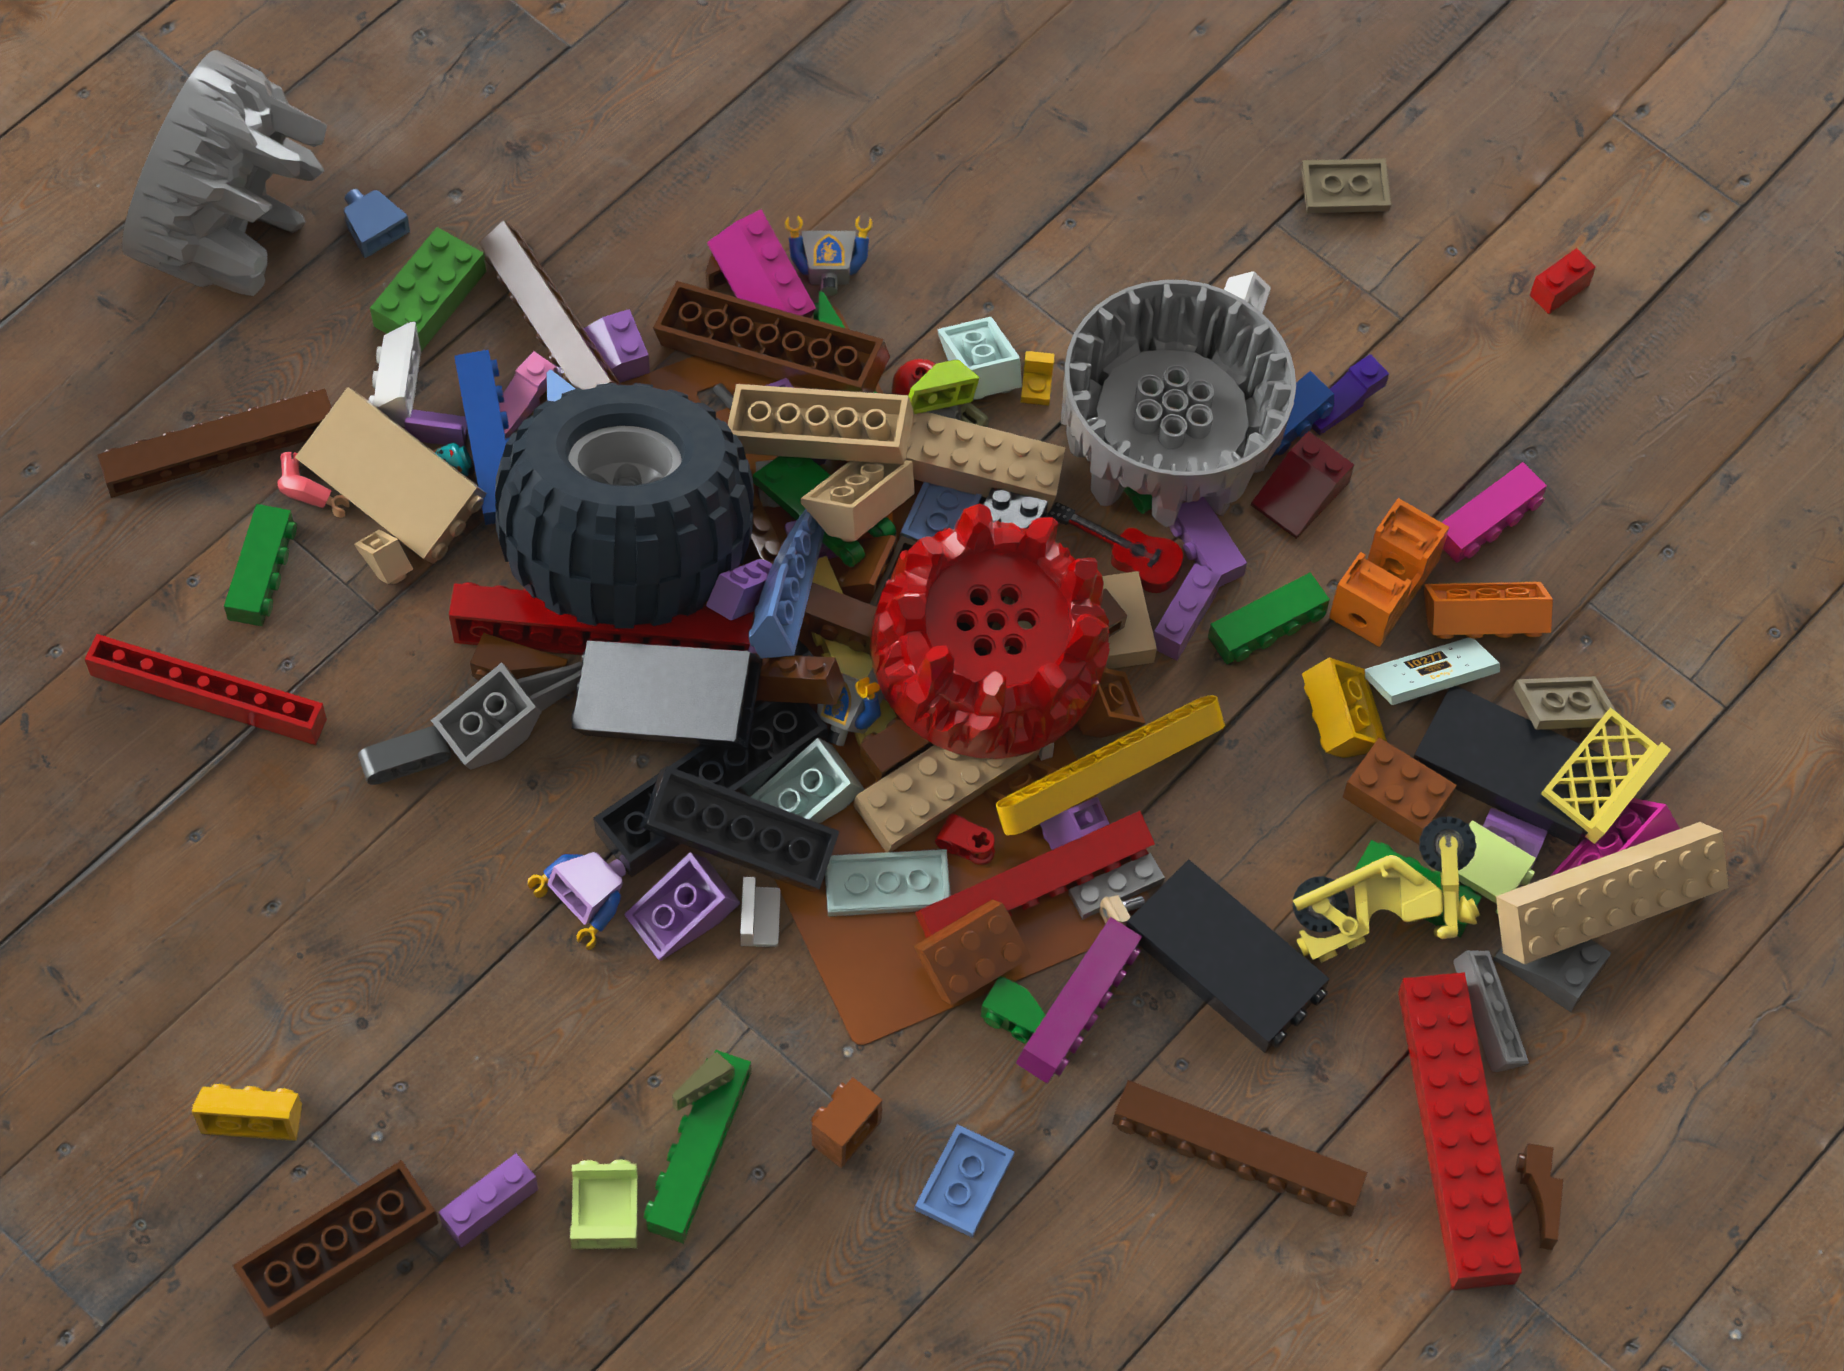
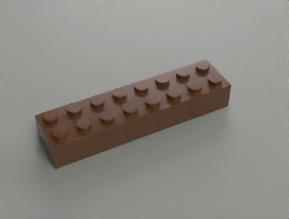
(770, 341)

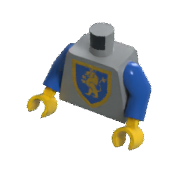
(828, 256)
(854, 711)

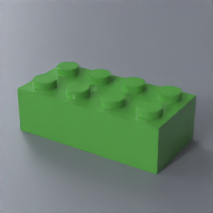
(429, 286)

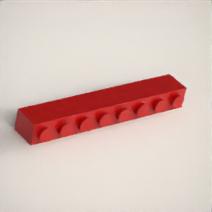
(206, 689)
(1046, 873)

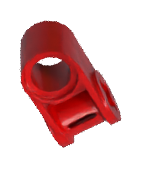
(963, 837)

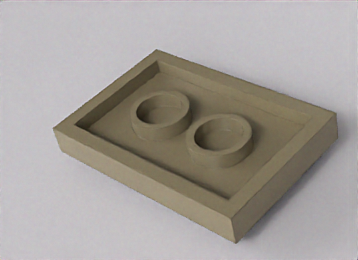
(1346, 185)
(1563, 702)

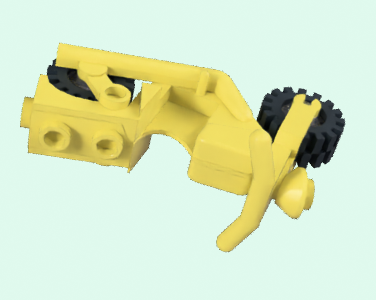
(1390, 885)

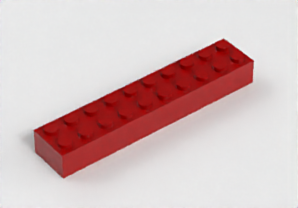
(526, 621)
(1459, 1132)

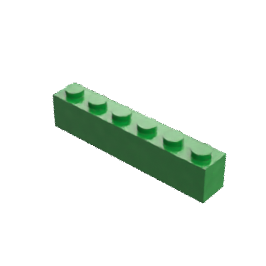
(695, 1155)

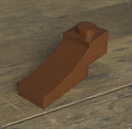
(1535, 1171)

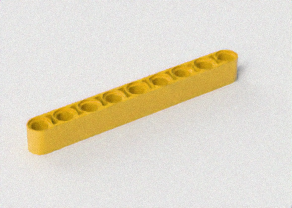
(1110, 765)

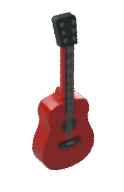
(1154, 558)

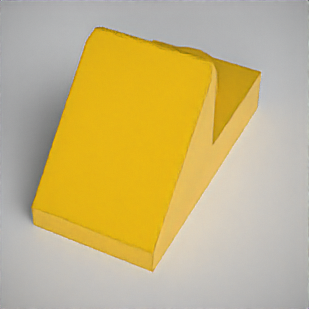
(1037, 378)

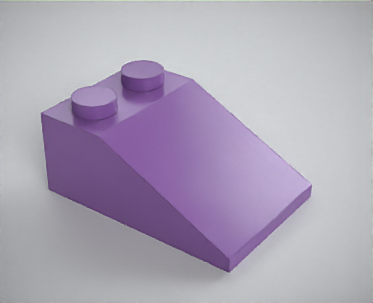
(619, 345)
(682, 906)

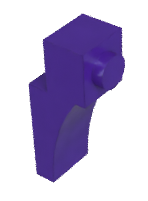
(1351, 391)

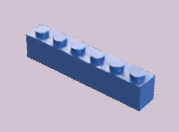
(483, 421)

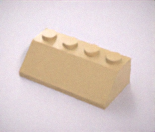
(859, 497)

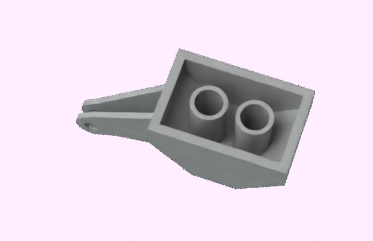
(501, 712)

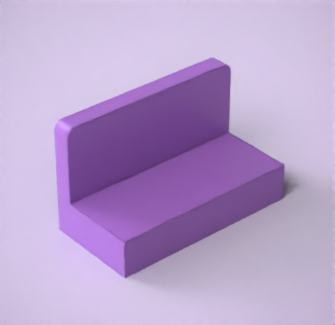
(437, 427)
(1517, 832)

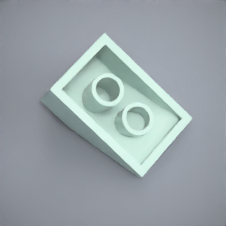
(986, 353)
(812, 784)

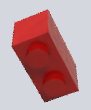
(1562, 280)

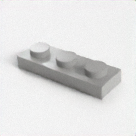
(1124, 881)

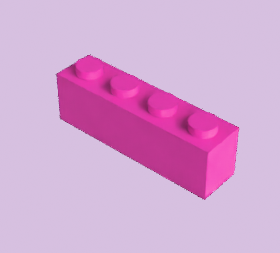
(1492, 511)

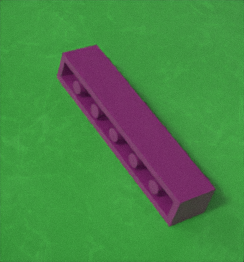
(1078, 1000)

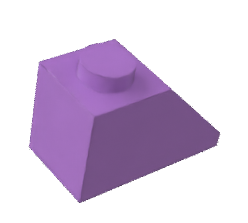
(1074, 823)

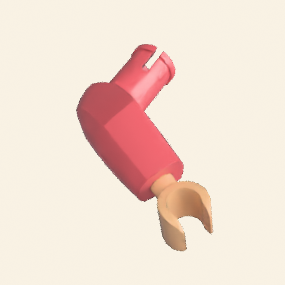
(306, 490)

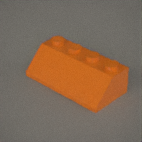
(1488, 609)

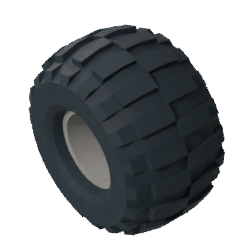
(623, 504)

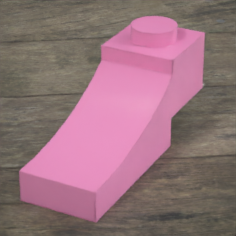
(525, 390)

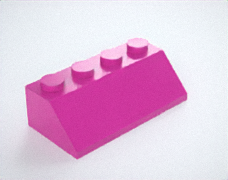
(759, 266)
(1636, 824)

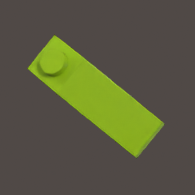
(944, 386)

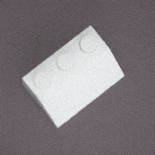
(397, 373)

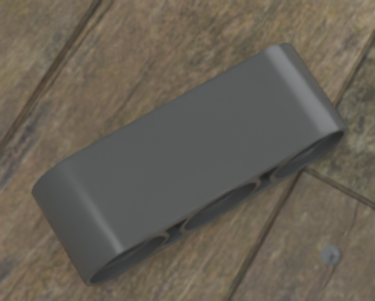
(404, 755)

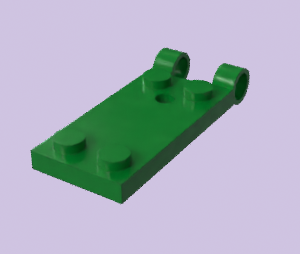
(790, 479)

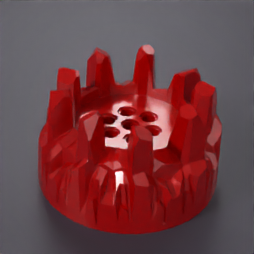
(999, 700)

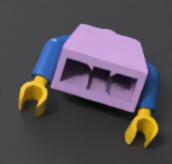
(585, 887)

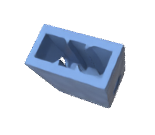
(374, 220)

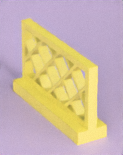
(1620, 795)

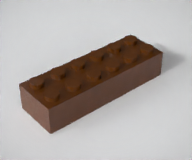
(336, 1244)

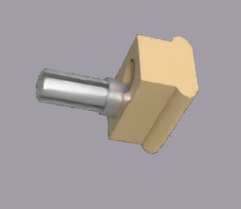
(1118, 909)

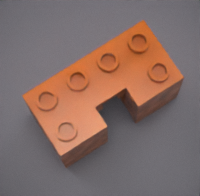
(1399, 562)

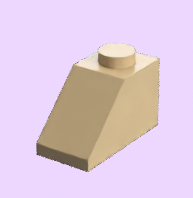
(384, 556)

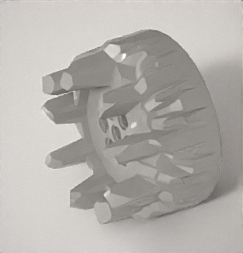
(211, 177)
(1214, 351)

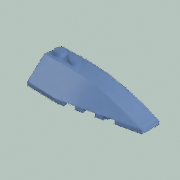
(787, 591)

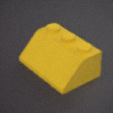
(1343, 708)
(248, 1112)

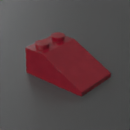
(1303, 485)

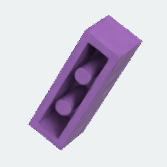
(1208, 541)
(739, 590)
(1186, 611)
(488, 1200)

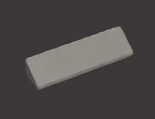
(1491, 1011)

